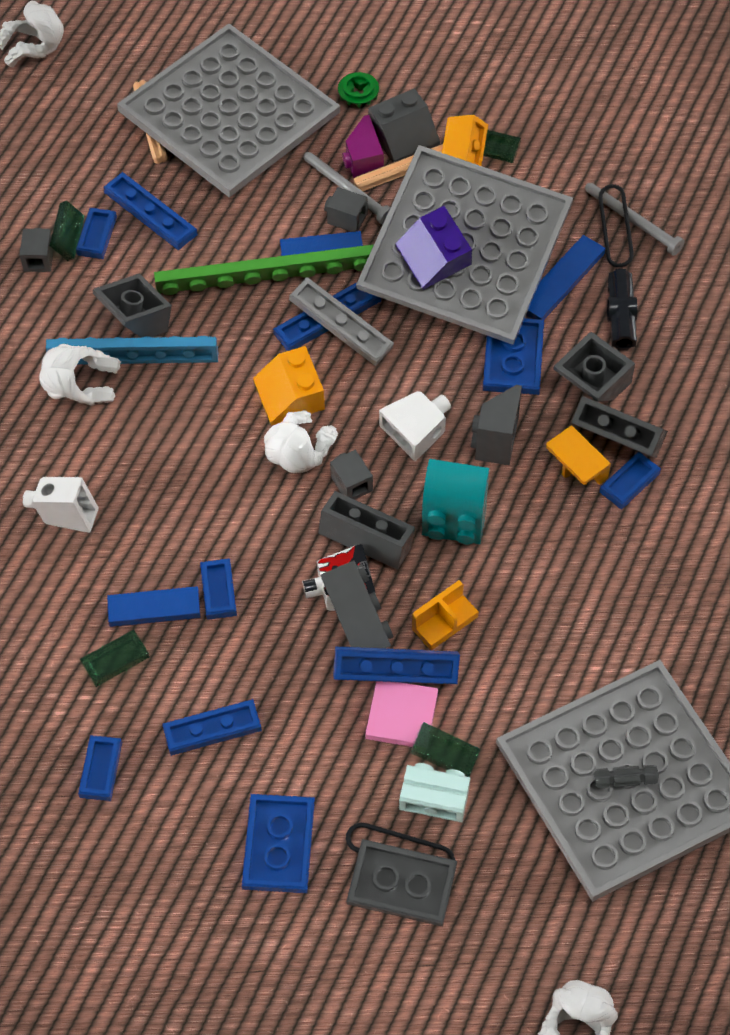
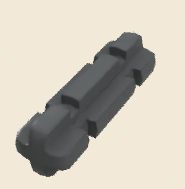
(626, 776)

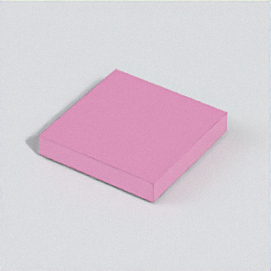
(399, 712)

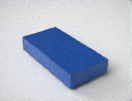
(96, 233)
(630, 480)
(218, 589)
(100, 768)

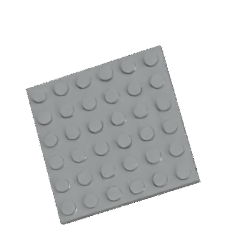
(228, 109)
(505, 224)
(623, 830)

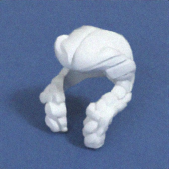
(39, 22)
(59, 378)
(291, 445)
(581, 1002)

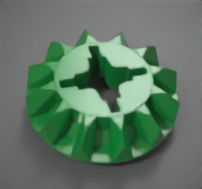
(360, 81)

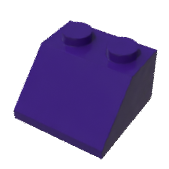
(434, 248)

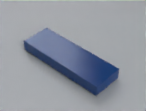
(320, 243)
(153, 606)
(211, 727)

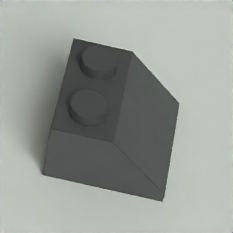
(403, 125)
(136, 305)
(596, 368)
(496, 427)

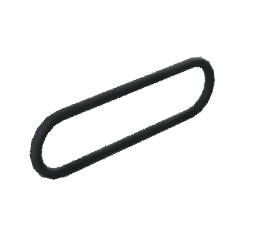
(626, 223)
(396, 834)

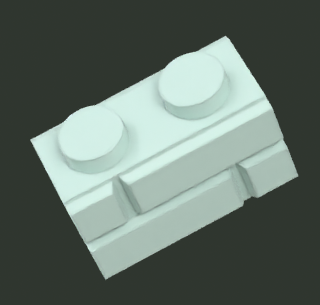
(434, 792)

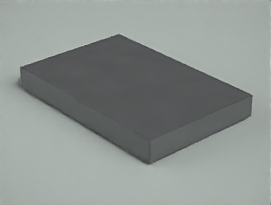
(402, 882)

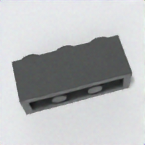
(619, 427)
(356, 523)
(356, 606)

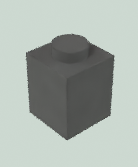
(346, 209)
(35, 250)
(351, 475)

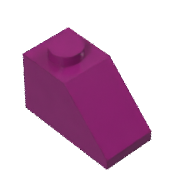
(363, 149)

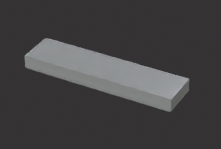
(341, 321)

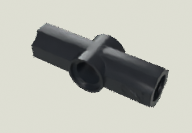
(622, 309)

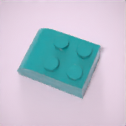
(454, 501)

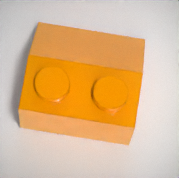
(289, 385)

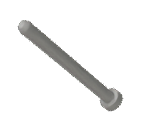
(339, 180)
(674, 244)

